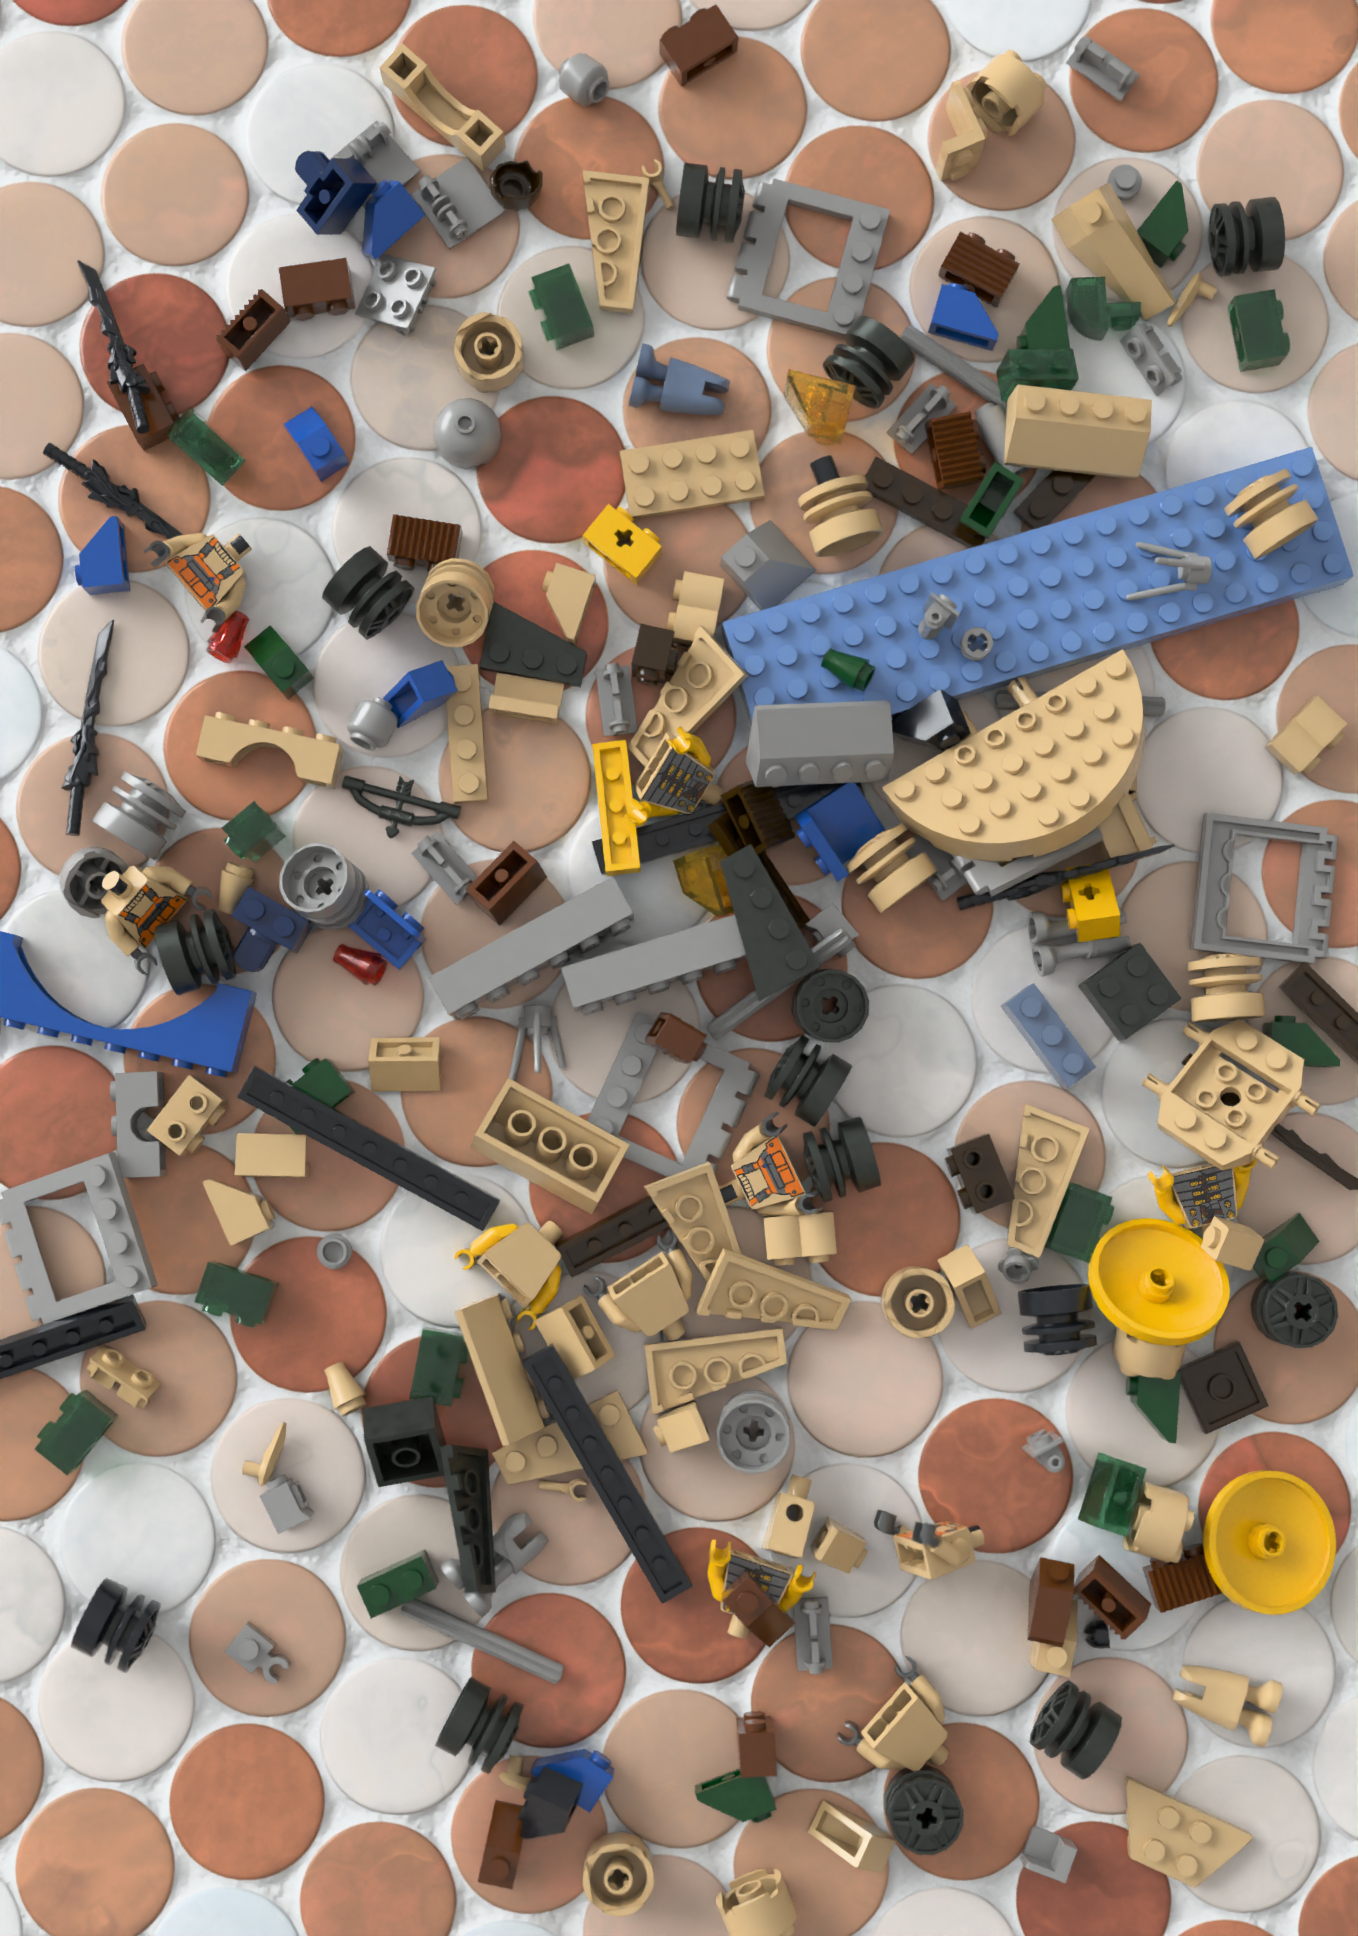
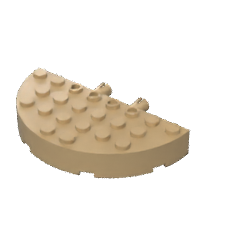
(1034, 774)

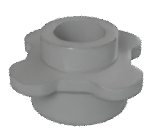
(1017, 1266)

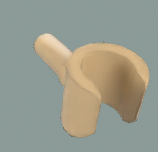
(656, 181)
(564, 1487)

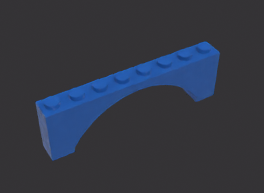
(206, 1035)

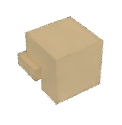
(1123, 831)

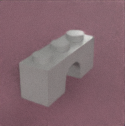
(133, 1095)

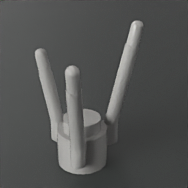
(1191, 569)
(537, 1022)

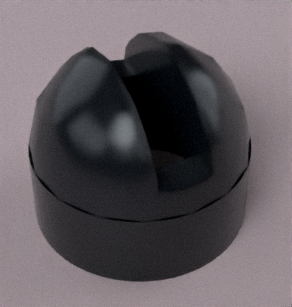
(1101, 1634)

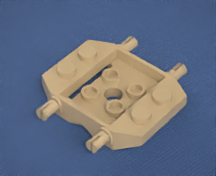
(1224, 1133)

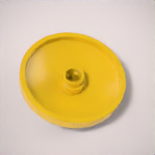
(1158, 1282)
(1269, 1542)

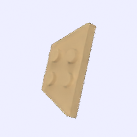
(1177, 1836)

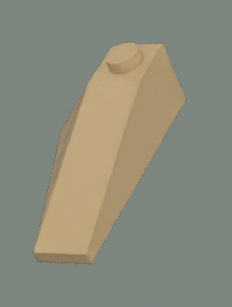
(1109, 245)

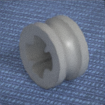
(974, 633)

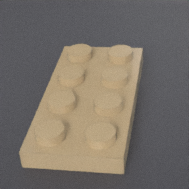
(692, 474)

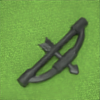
(397, 815)

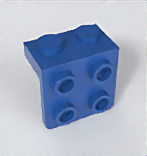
(838, 827)
(388, 932)

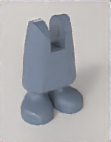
(681, 387)

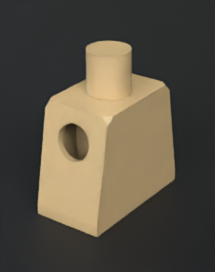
(790, 1536)

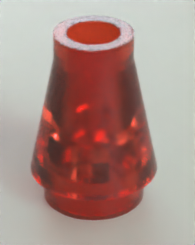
(227, 641)
(362, 964)

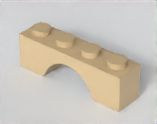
(420, 90)
(228, 741)

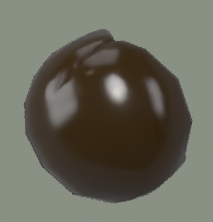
(516, 185)

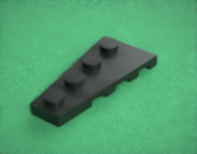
(769, 933)
(470, 1504)

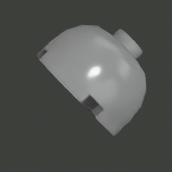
(467, 433)
(83, 878)

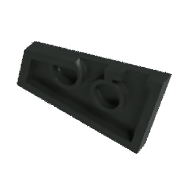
(529, 651)

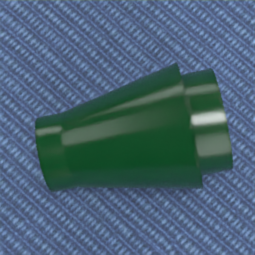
(849, 669)

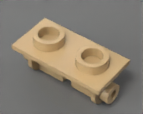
(110, 1366)

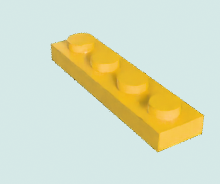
(614, 796)

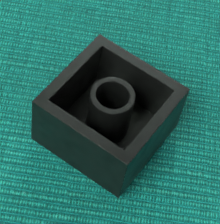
(1129, 992)
(404, 1441)

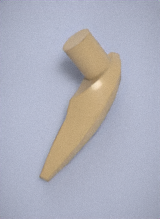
(1186, 298)
(270, 1459)
(513, 1773)

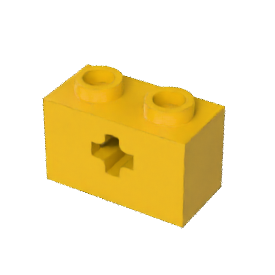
(629, 561)
(1092, 905)

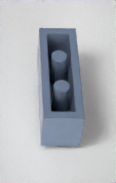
(1048, 1036)

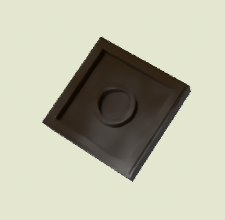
(1221, 1387)

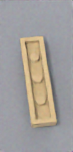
(466, 736)

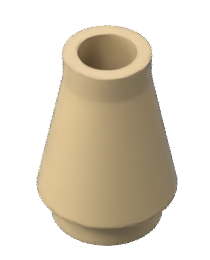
(233, 885)
(344, 1390)

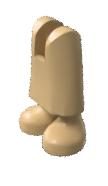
(1225, 1699)

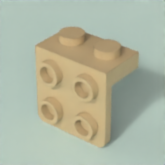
(964, 150)

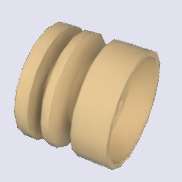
(837, 508)
(1270, 513)
(449, 618)
(891, 867)
(1226, 988)

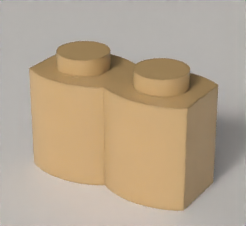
(697, 606)
(1306, 736)
(800, 1237)

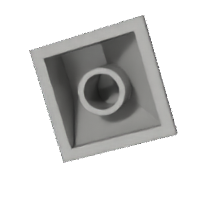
(766, 565)

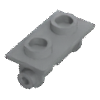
(1102, 68)
(1143, 347)
(910, 428)
(939, 613)
(616, 700)
(445, 866)
(1045, 1449)
(813, 1635)

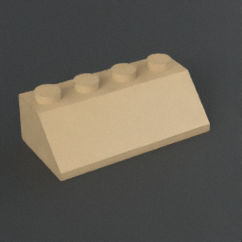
(1076, 431)
(549, 1146)
(500, 1368)

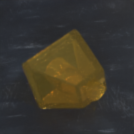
(819, 405)
(704, 880)

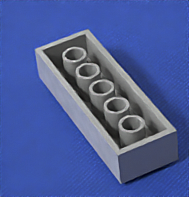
(532, 948)
(654, 965)

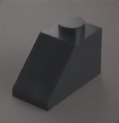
(933, 722)

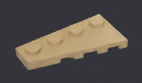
(616, 230)
(695, 691)
(1044, 1169)
(696, 1215)
(763, 1292)
(701, 1365)
(550, 1453)

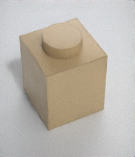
(1232, 1243)

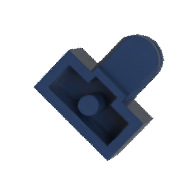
(333, 191)
(268, 927)

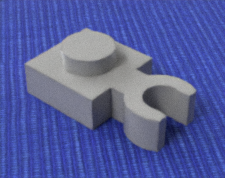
(252, 1649)

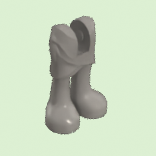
(1048, 956)
(514, 1559)

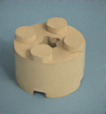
(1006, 93)
(499, 336)
(920, 1322)
(1145, 1358)
(1159, 1523)
(600, 1883)
(758, 1905)

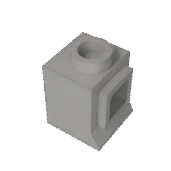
(828, 922)
(285, 1503)

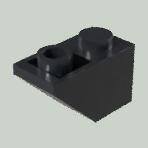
(548, 1804)

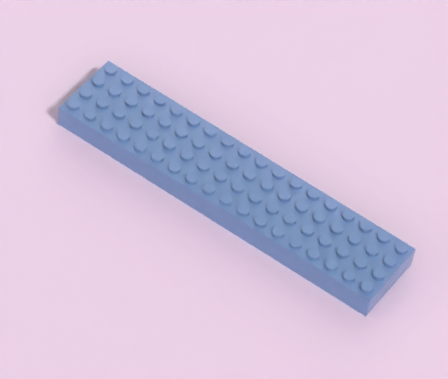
(1042, 596)

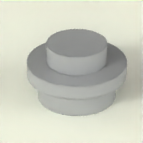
(1125, 181)
(334, 1251)

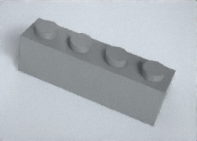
(820, 743)

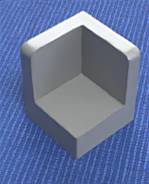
(1048, 1854)

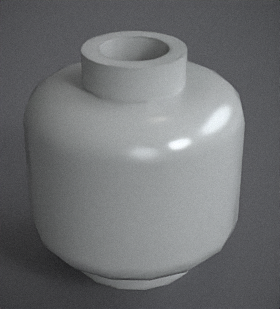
(583, 79)
(372, 723)

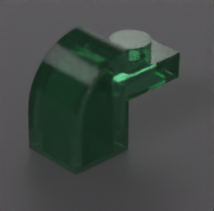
(1091, 312)

